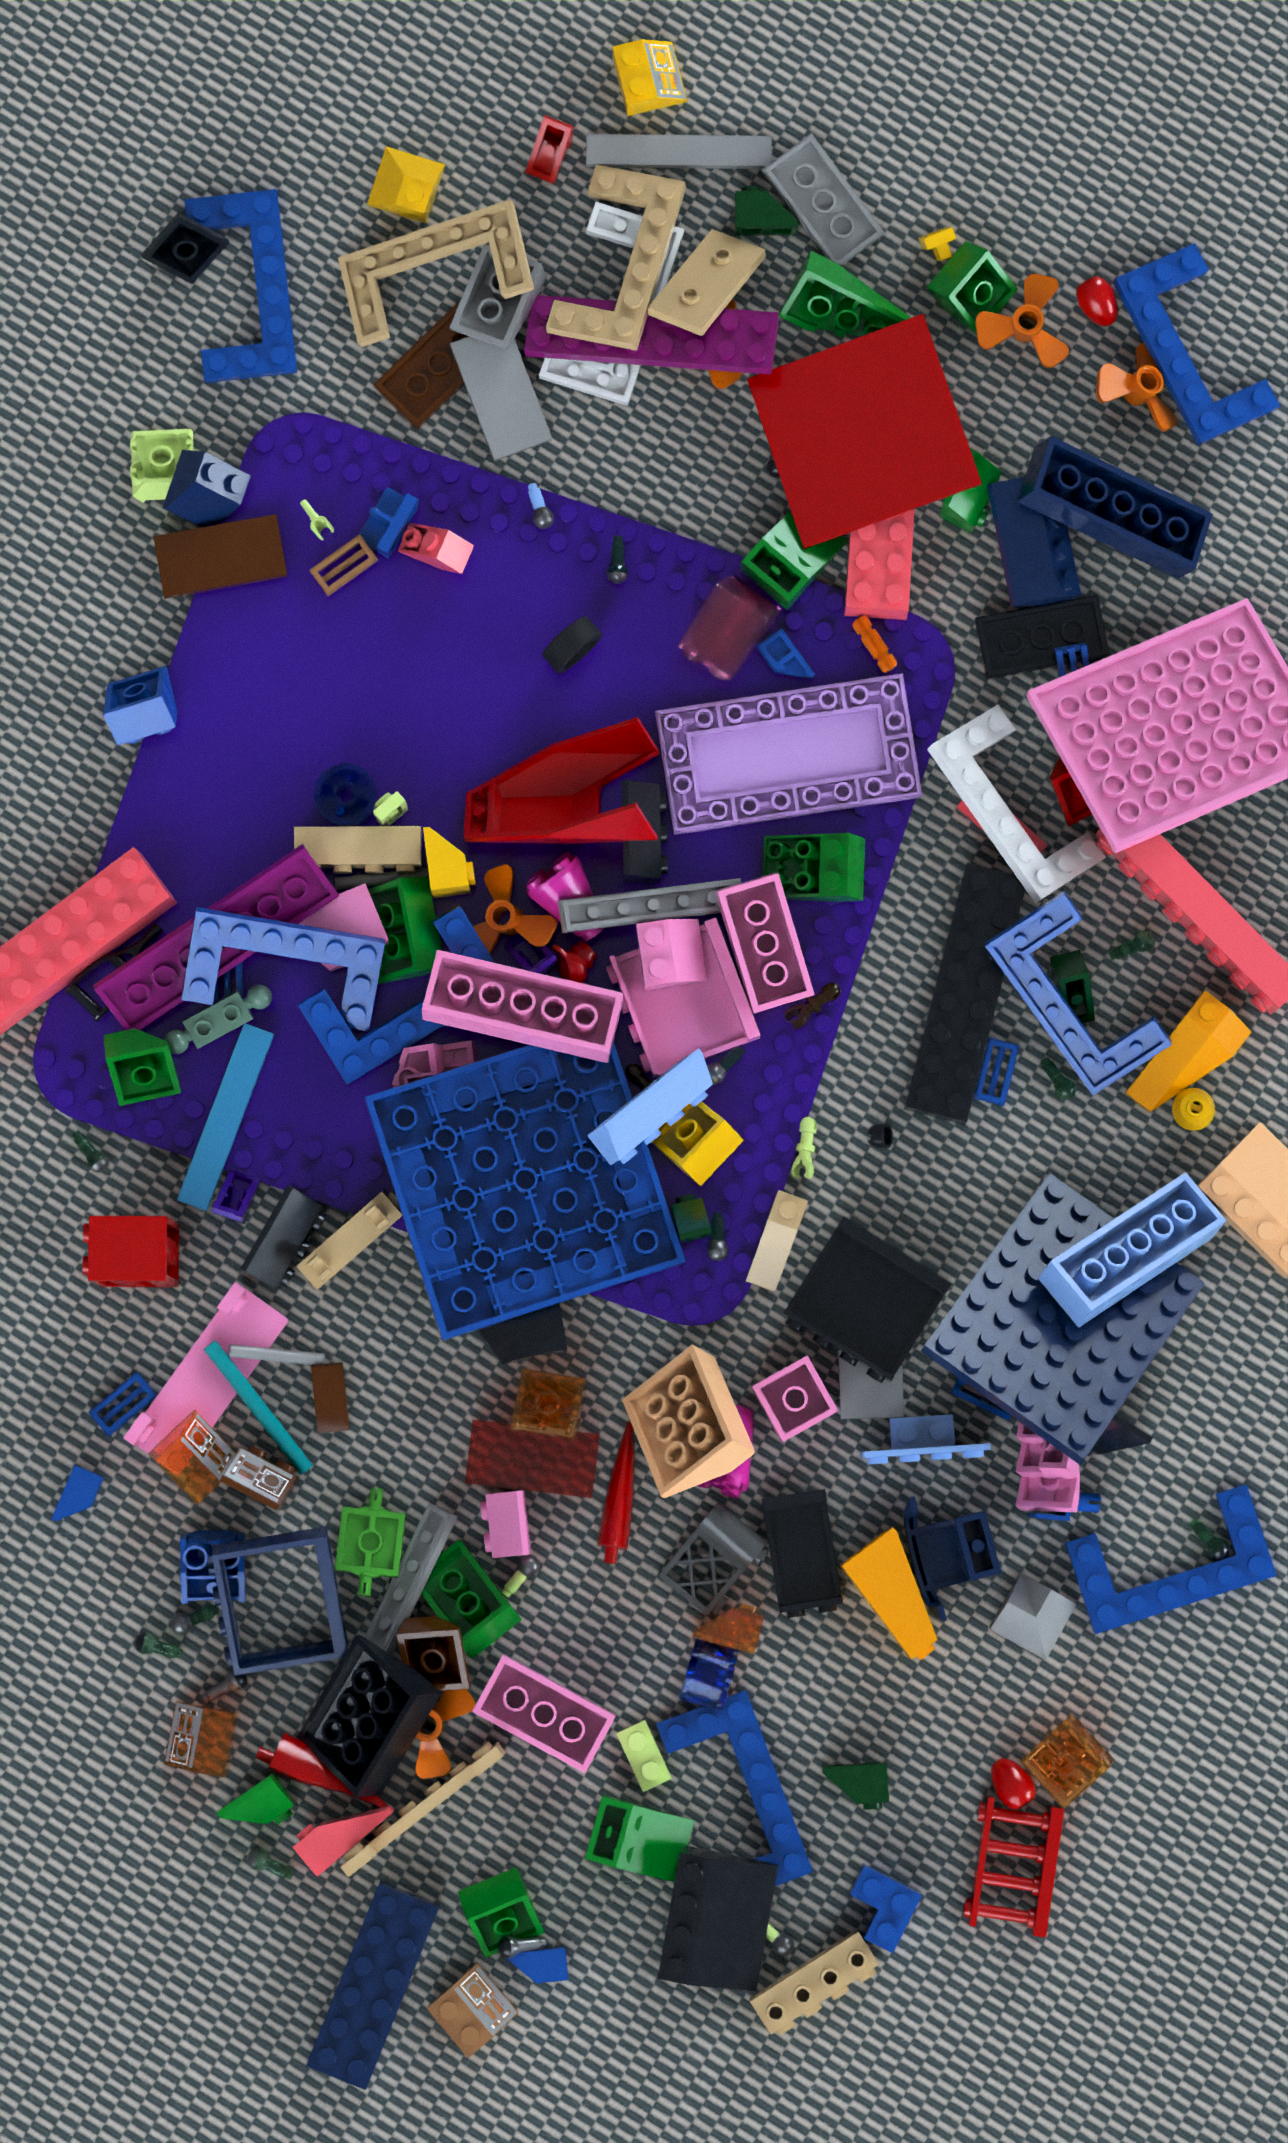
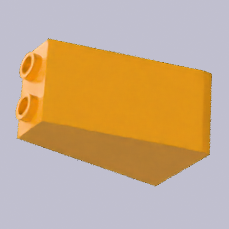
(888, 1586)

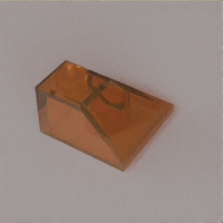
(733, 1628)

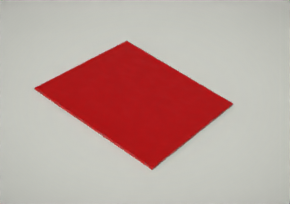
(864, 431)

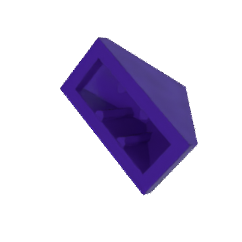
(530, 957)
(236, 1197)

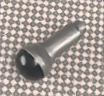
(231, 1683)
(510, 1946)

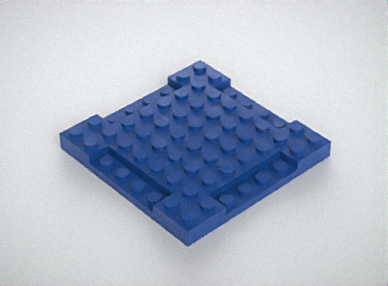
(512, 1193)

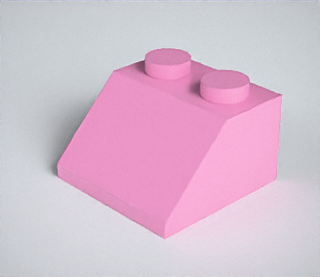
(671, 953)
(507, 1524)

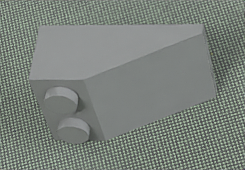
(485, 312)

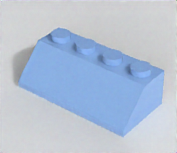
(652, 1108)

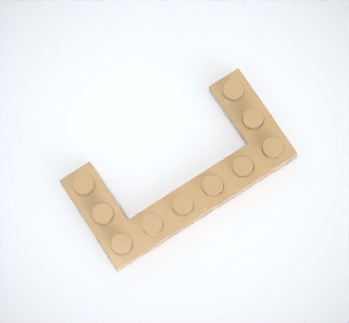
(490, 225)
(626, 323)
(412, 1813)

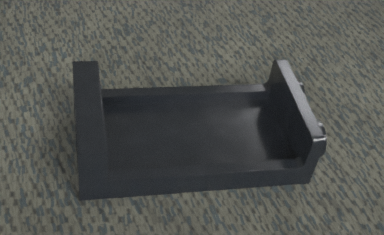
(802, 1552)

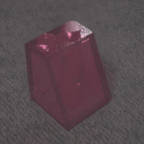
(728, 628)

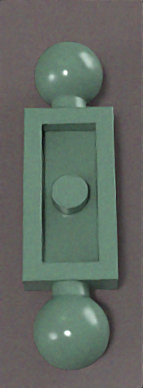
(218, 1018)

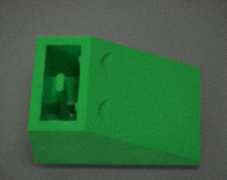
(784, 566)
(817, 865)
(638, 1838)

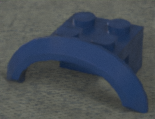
(948, 1552)

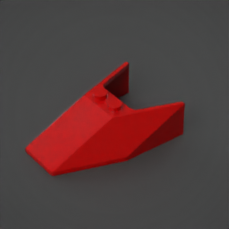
(558, 792)

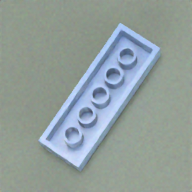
(1131, 1249)

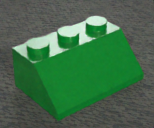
(407, 917)

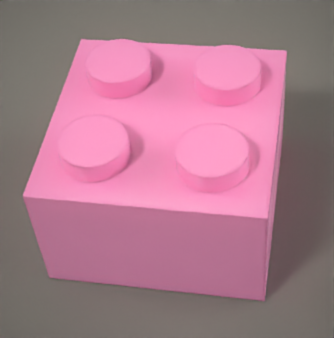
(794, 1399)

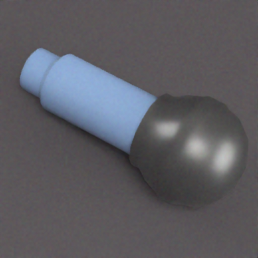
(542, 516)

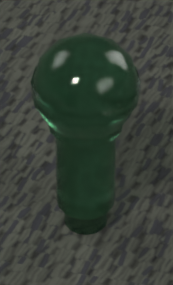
(1142, 942)
(1064, 1088)

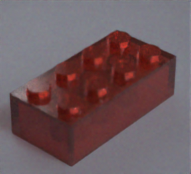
(531, 1460)

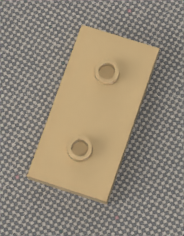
(706, 282)

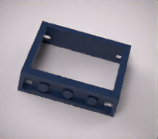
(285, 1656)

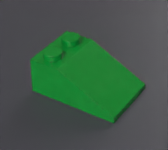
(468, 1598)

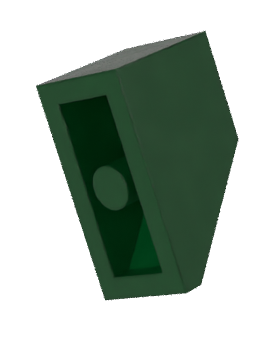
(761, 214)
(1073, 982)
(690, 1219)
(861, 1782)

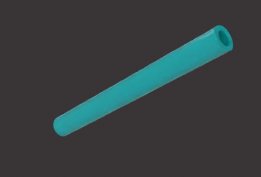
(258, 1407)

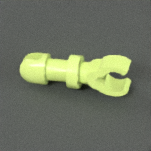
(808, 1128)

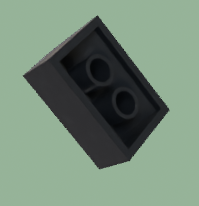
(643, 858)
(284, 1238)

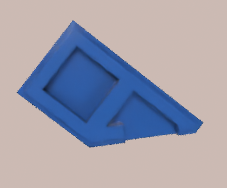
(783, 656)
(78, 1493)
(543, 1964)

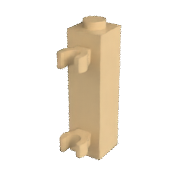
(351, 1239)

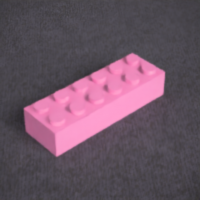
(522, 1006)

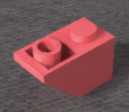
(436, 547)

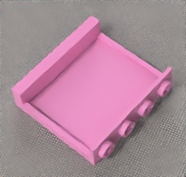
(689, 1016)

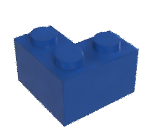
(893, 1906)

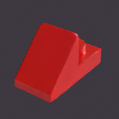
(550, 149)

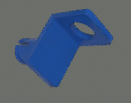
(1083, 1505)

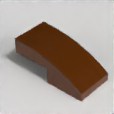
(330, 1397)

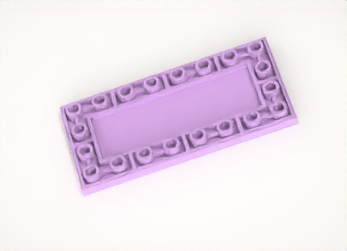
(788, 754)

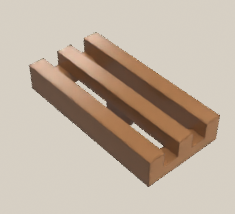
(350, 575)

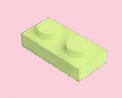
(390, 808)
(644, 1755)

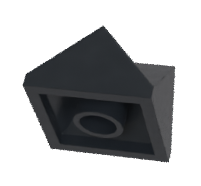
(185, 248)

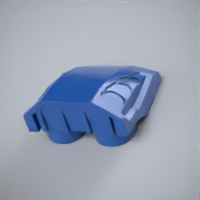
(194, 1572)

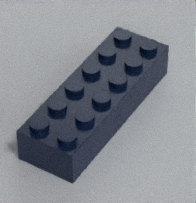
(1114, 507)
(373, 1985)

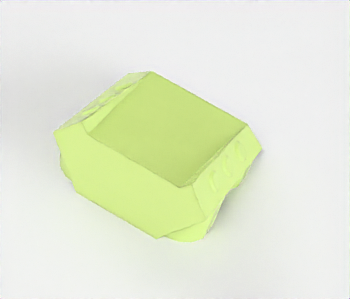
(155, 460)

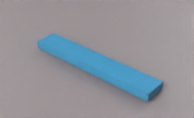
(225, 1117)

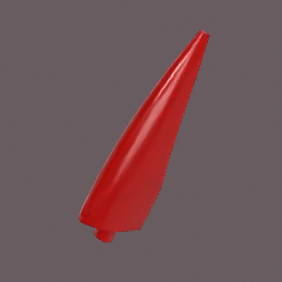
(618, 1502)
(299, 1764)

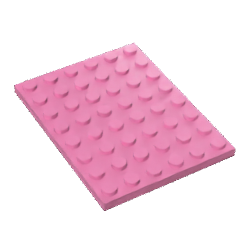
(1172, 724)

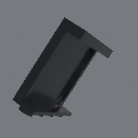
(866, 1300)

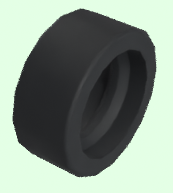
(572, 644)

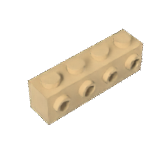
(363, 847)
(814, 1982)

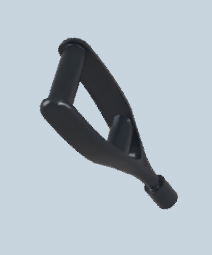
(116, 960)

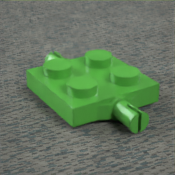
(370, 1542)

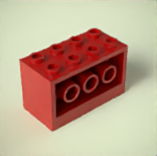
(132, 1251)

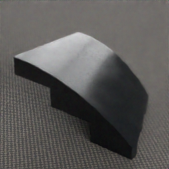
(527, 1335)

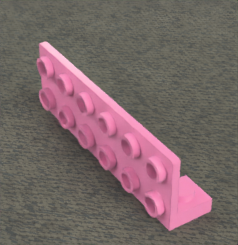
(197, 1380)

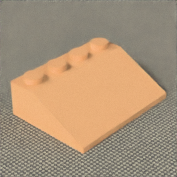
(1253, 1194)
(688, 1423)

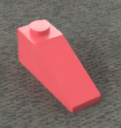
(333, 1838)

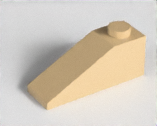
(776, 1240)

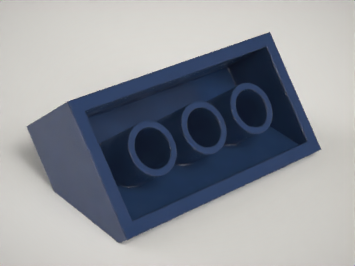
(1032, 549)

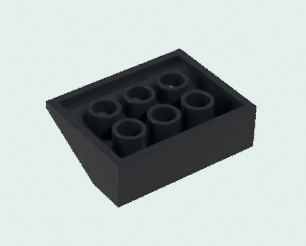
(368, 1717)
(717, 1920)

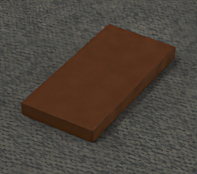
(424, 374)
(220, 556)

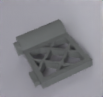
(728, 1537)

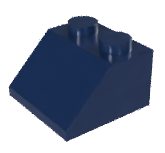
(205, 489)

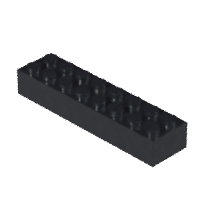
(963, 996)

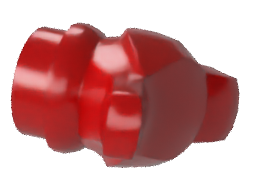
(575, 962)

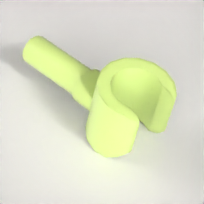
(318, 522)

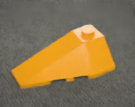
(1200, 1043)

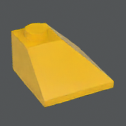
(406, 184)

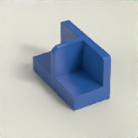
(389, 521)

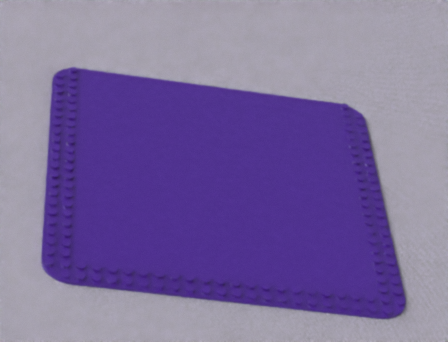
(433, 693)

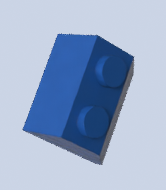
(140, 706)

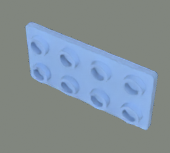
(923, 1436)

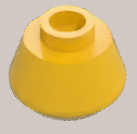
(1184, 1105)

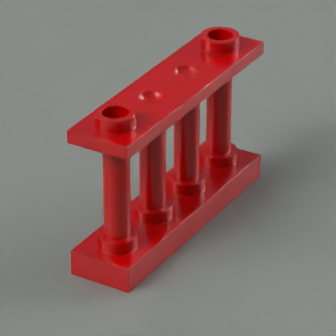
(1040, 1886)

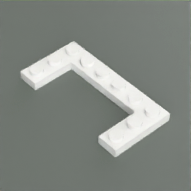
(613, 380)
(955, 758)

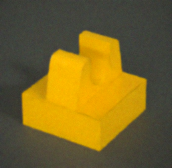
(938, 242)

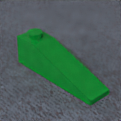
(836, 301)

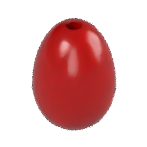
(1097, 301)
(1012, 1783)

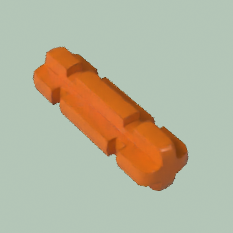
(874, 644)

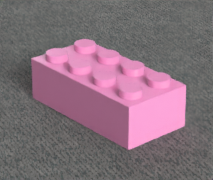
(764, 942)
(544, 1713)

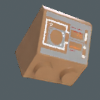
(472, 2010)

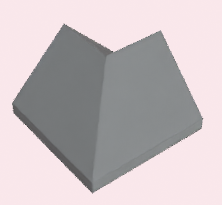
(1033, 1616)

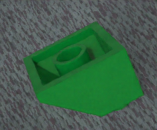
(140, 1066)
(261, 1803)

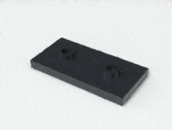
(1027, 637)

